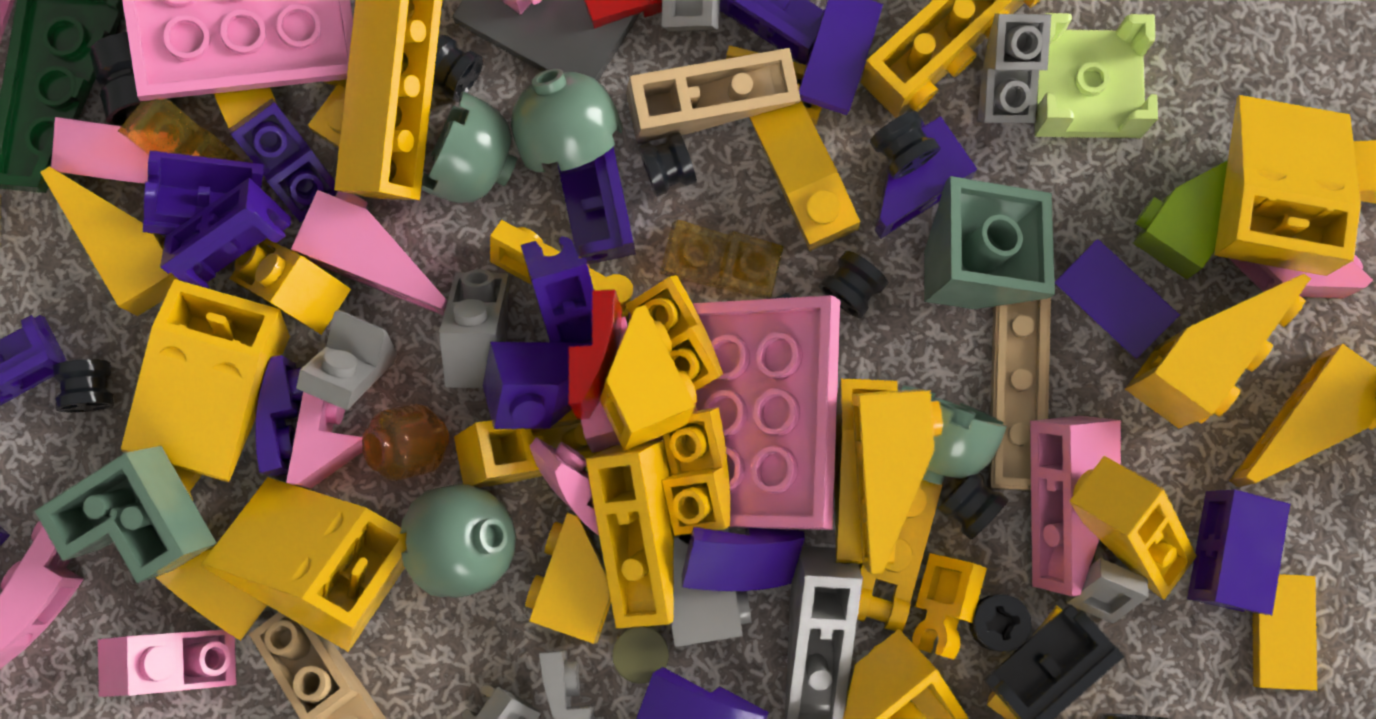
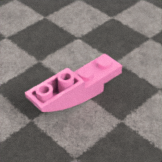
(33, 595)

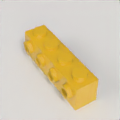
(928, 47)
(388, 98)

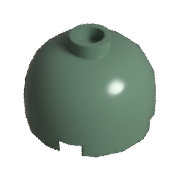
(563, 120)
(470, 153)
(966, 441)
(457, 540)

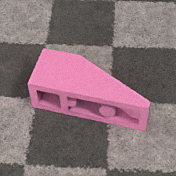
(352, 243)
(1059, 456)

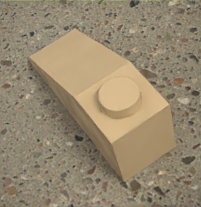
(710, 93)

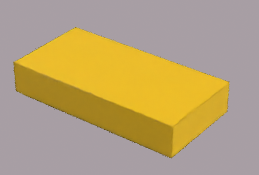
(1287, 639)

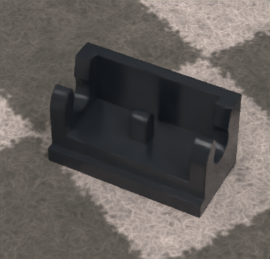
(1054, 666)

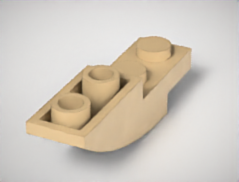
(312, 672)

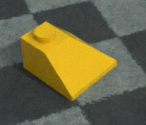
(899, 684)

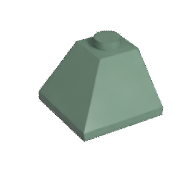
(989, 246)

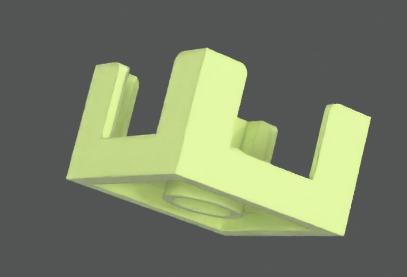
(1096, 81)

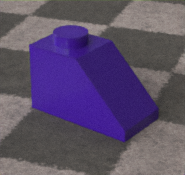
(923, 188)
(527, 383)

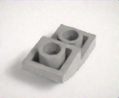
(1011, 67)
(560, 683)

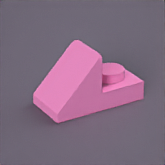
(315, 447)

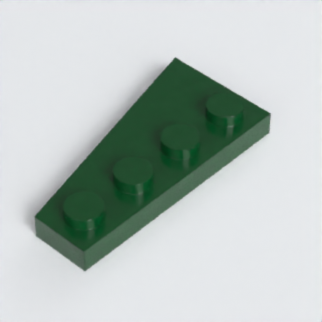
(47, 78)

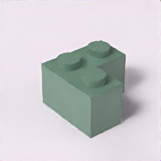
(136, 506)

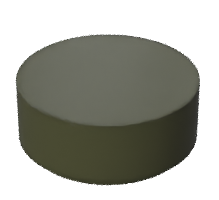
(640, 654)

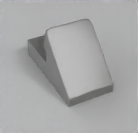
(349, 363)

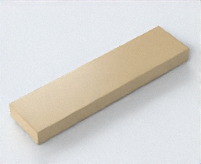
(1018, 387)

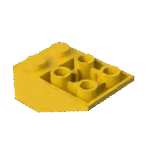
(1289, 188)
(1199, 366)
(203, 378)
(311, 558)

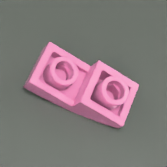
(96, 151)
(567, 478)

